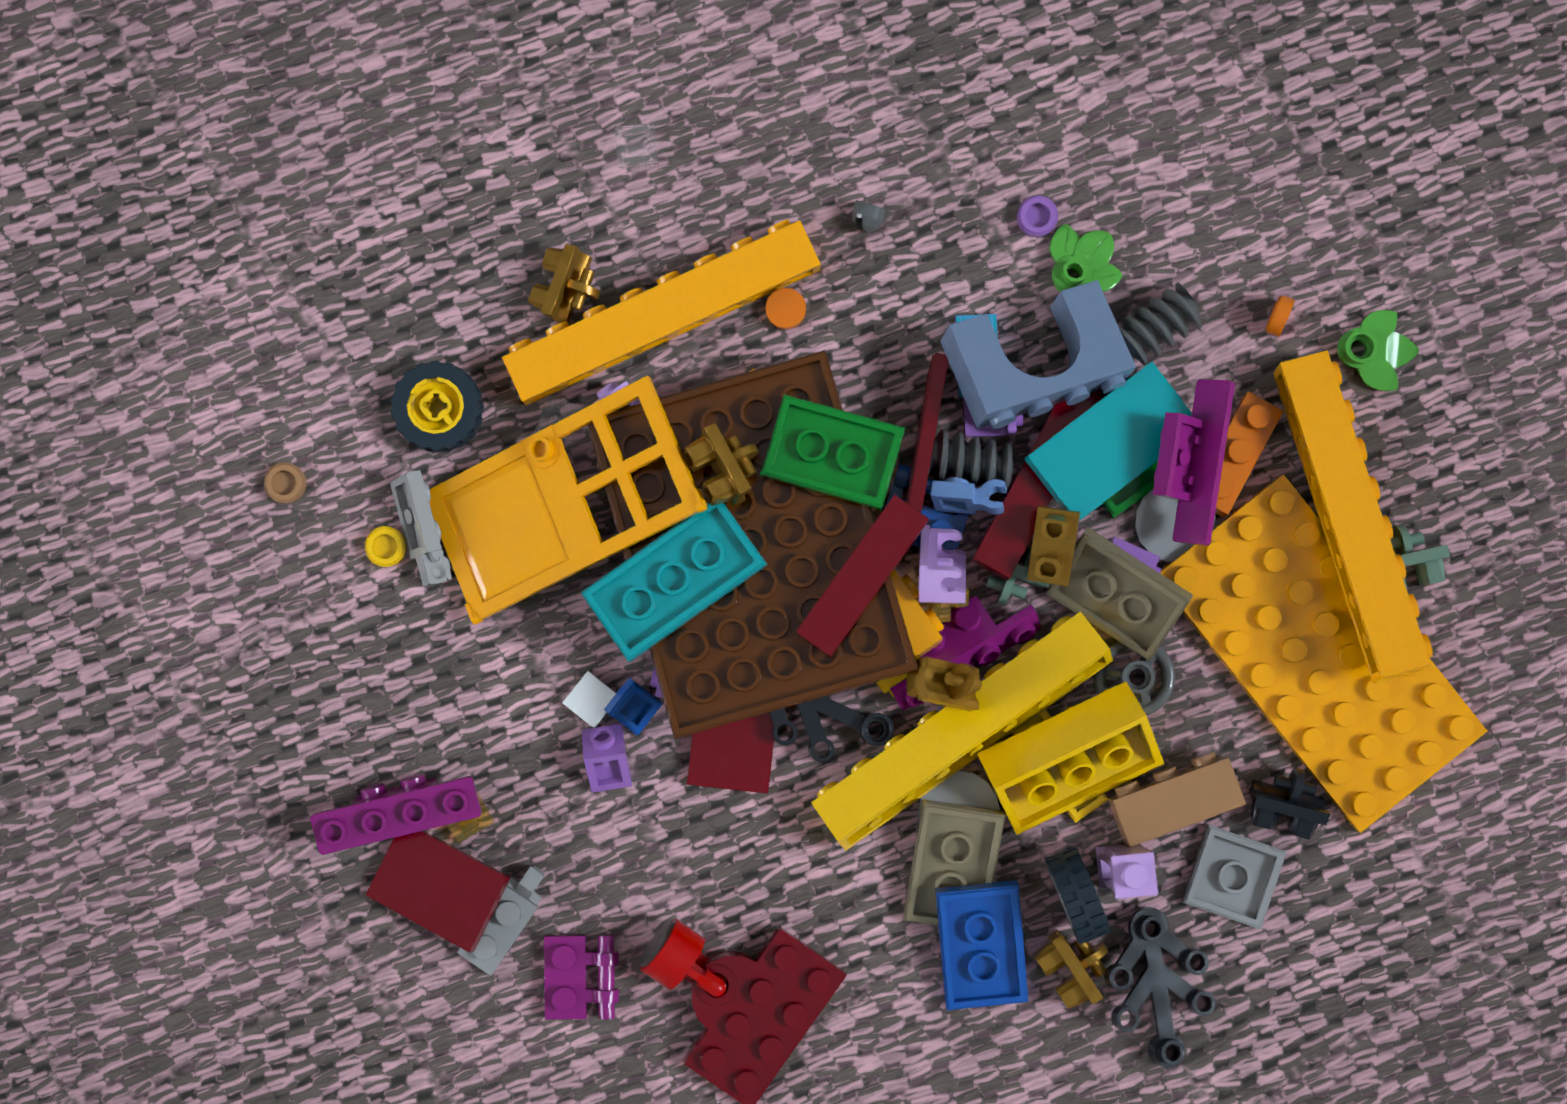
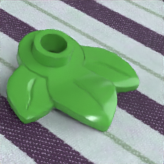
(1084, 254)
(1382, 350)

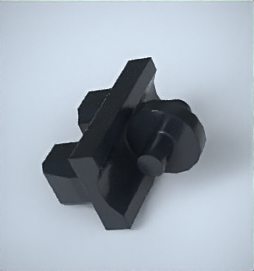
(1288, 797)

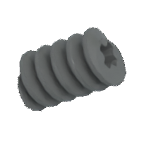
(1159, 322)
(971, 459)

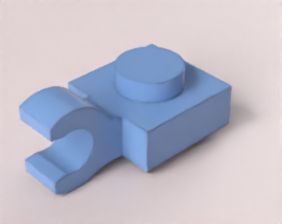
(962, 497)

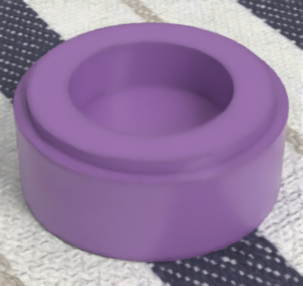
(1037, 216)

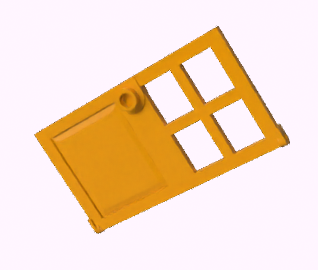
(525, 516)

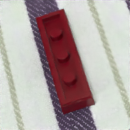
(926, 431)
(862, 576)

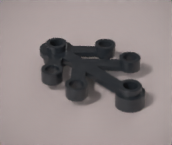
(836, 711)
(1155, 981)

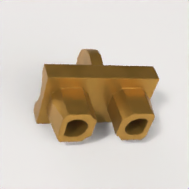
(569, 284)
(728, 461)
(1053, 545)
(945, 683)
(1080, 986)

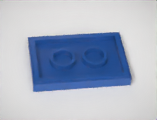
(981, 945)

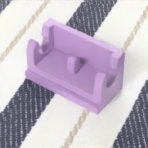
(941, 570)

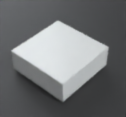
(589, 699)

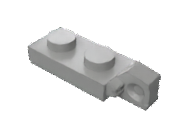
(419, 527)
(507, 921)

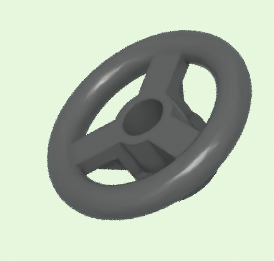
(1148, 677)

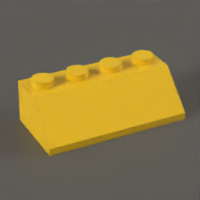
(1071, 757)

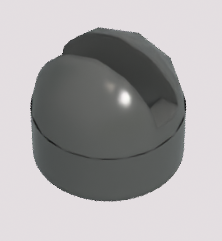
(867, 216)

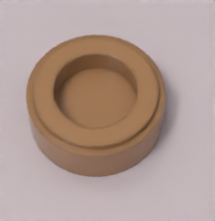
(285, 483)

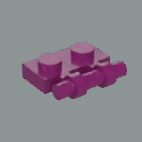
(566, 977)

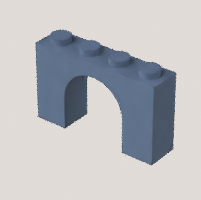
(1001, 392)

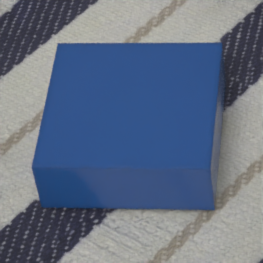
(633, 706)

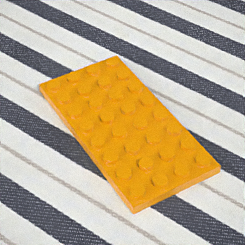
(1286, 635)

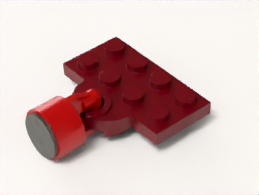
(749, 1005)

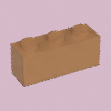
(1175, 799)

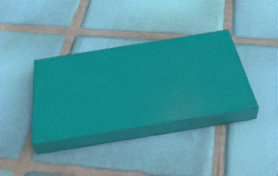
(1107, 443)
(673, 579)

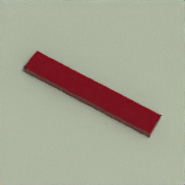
(1014, 528)

